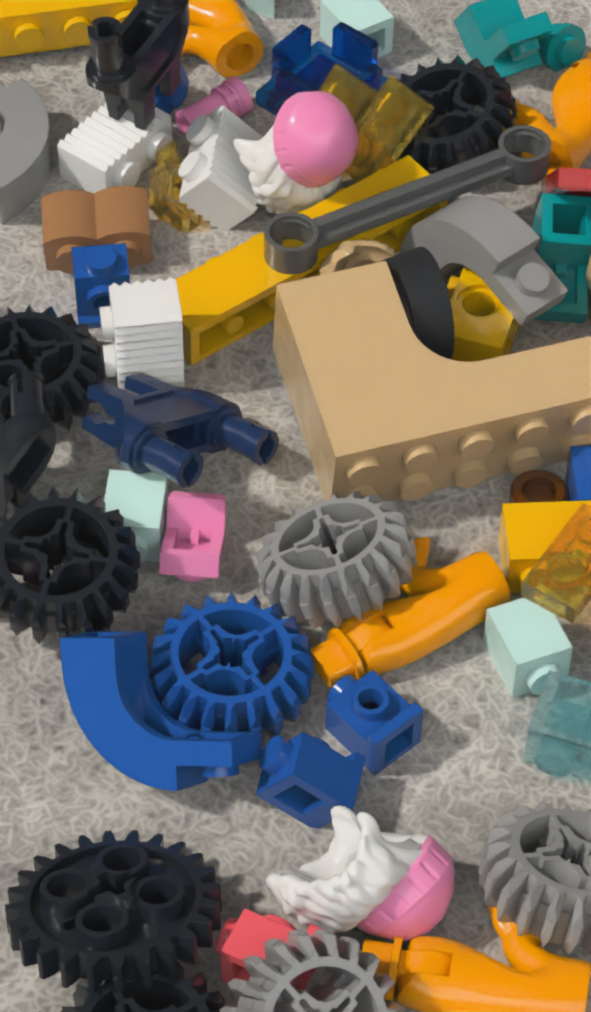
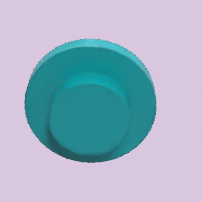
(562, 46)

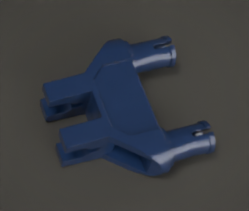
(171, 427)

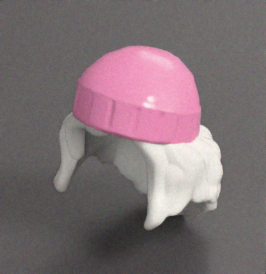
(301, 153)
(369, 881)

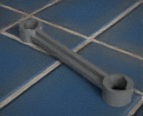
(405, 199)

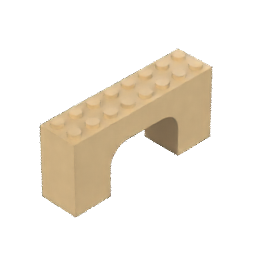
(404, 420)

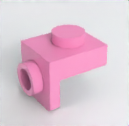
(193, 536)

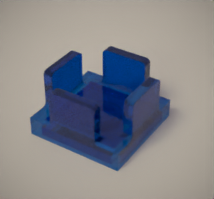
(305, 67)

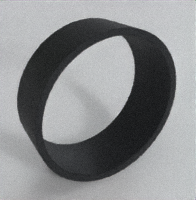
(424, 299)

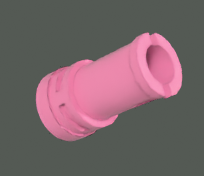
(230, 93)

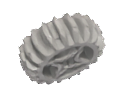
(337, 559)
(540, 873)
(350, 989)

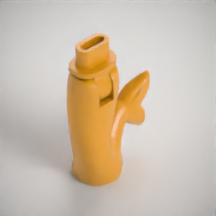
(223, 37)
(571, 114)
(437, 610)
(454, 977)

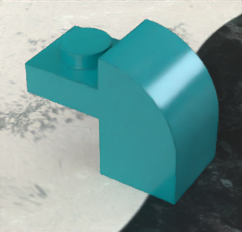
(502, 36)
(565, 246)

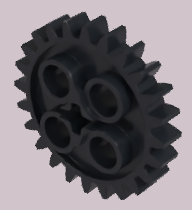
(114, 910)

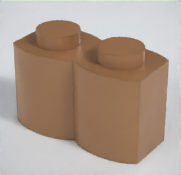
(94, 219)

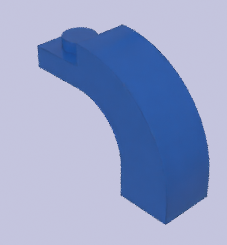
(129, 727)

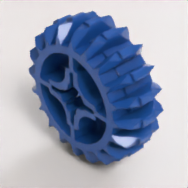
(236, 649)

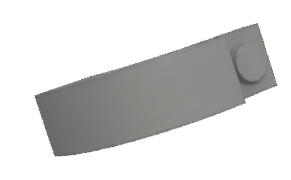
(23, 148)
(494, 246)

